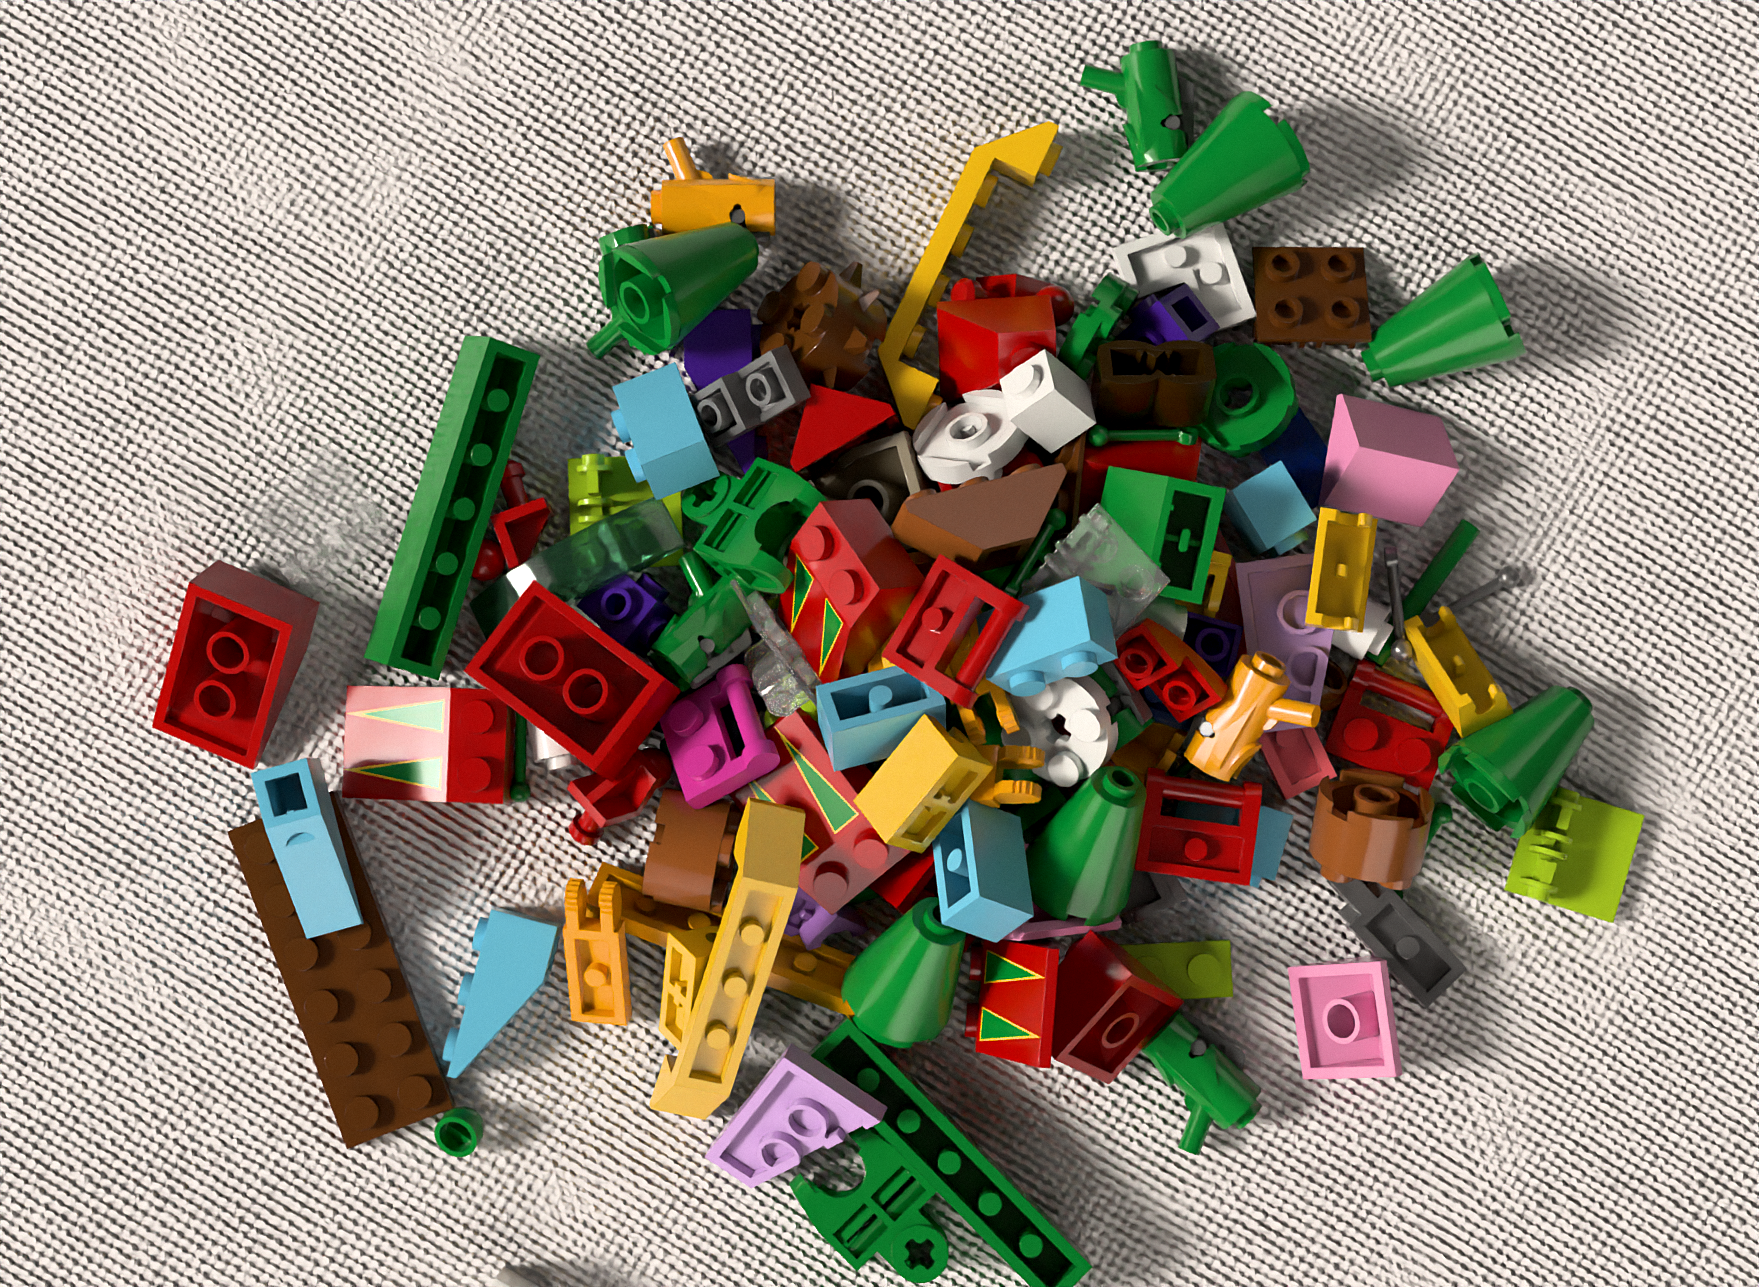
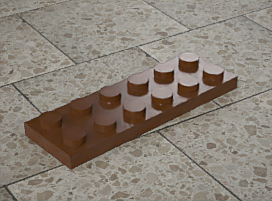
(349, 998)

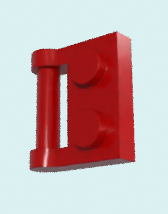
(940, 622)
(1383, 741)
(1195, 846)

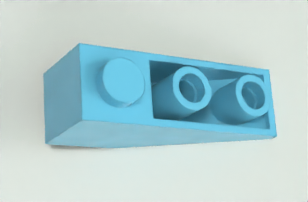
(308, 845)
(510, 970)

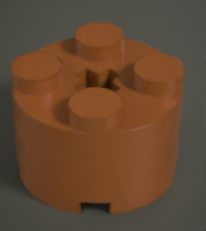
(1370, 828)
(691, 853)

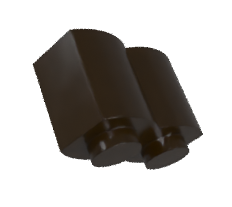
(1153, 383)

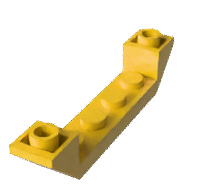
(1016, 156)
(739, 964)

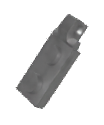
(1400, 937)

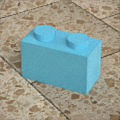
(664, 432)
(1269, 512)
(1059, 637)
(872, 714)
(982, 872)

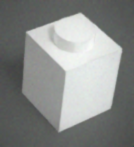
(1047, 401)

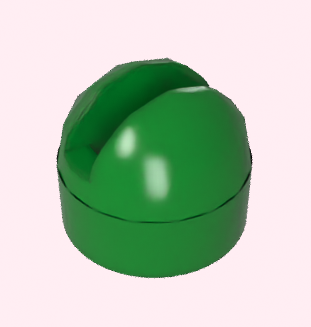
(459, 1131)

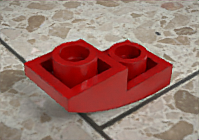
(1170, 667)

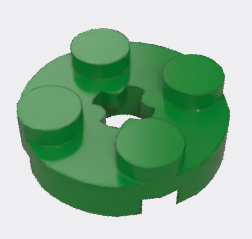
(1097, 324)
(1270, 405)

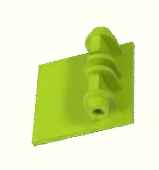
(606, 486)
(1576, 855)

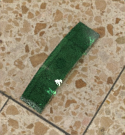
(586, 560)

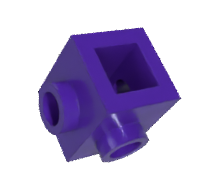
(1170, 318)
(630, 611)

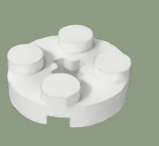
(967, 439)
(1087, 719)

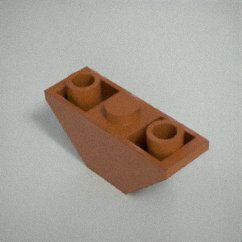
(982, 520)

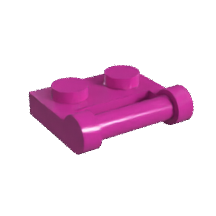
(702, 743)

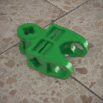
(751, 522)
(842, 1213)

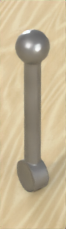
(1507, 577)
(1401, 648)

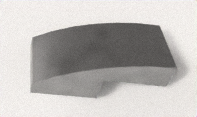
(750, 396)

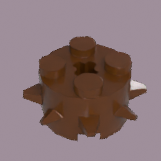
(824, 324)

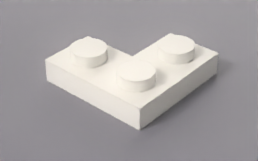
(1200, 261)

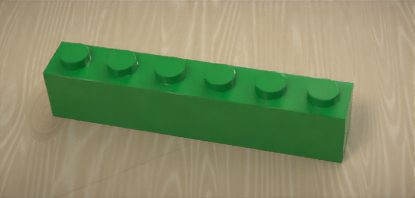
(452, 506)
(955, 1162)

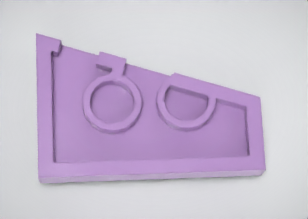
(1274, 617)
(789, 1116)

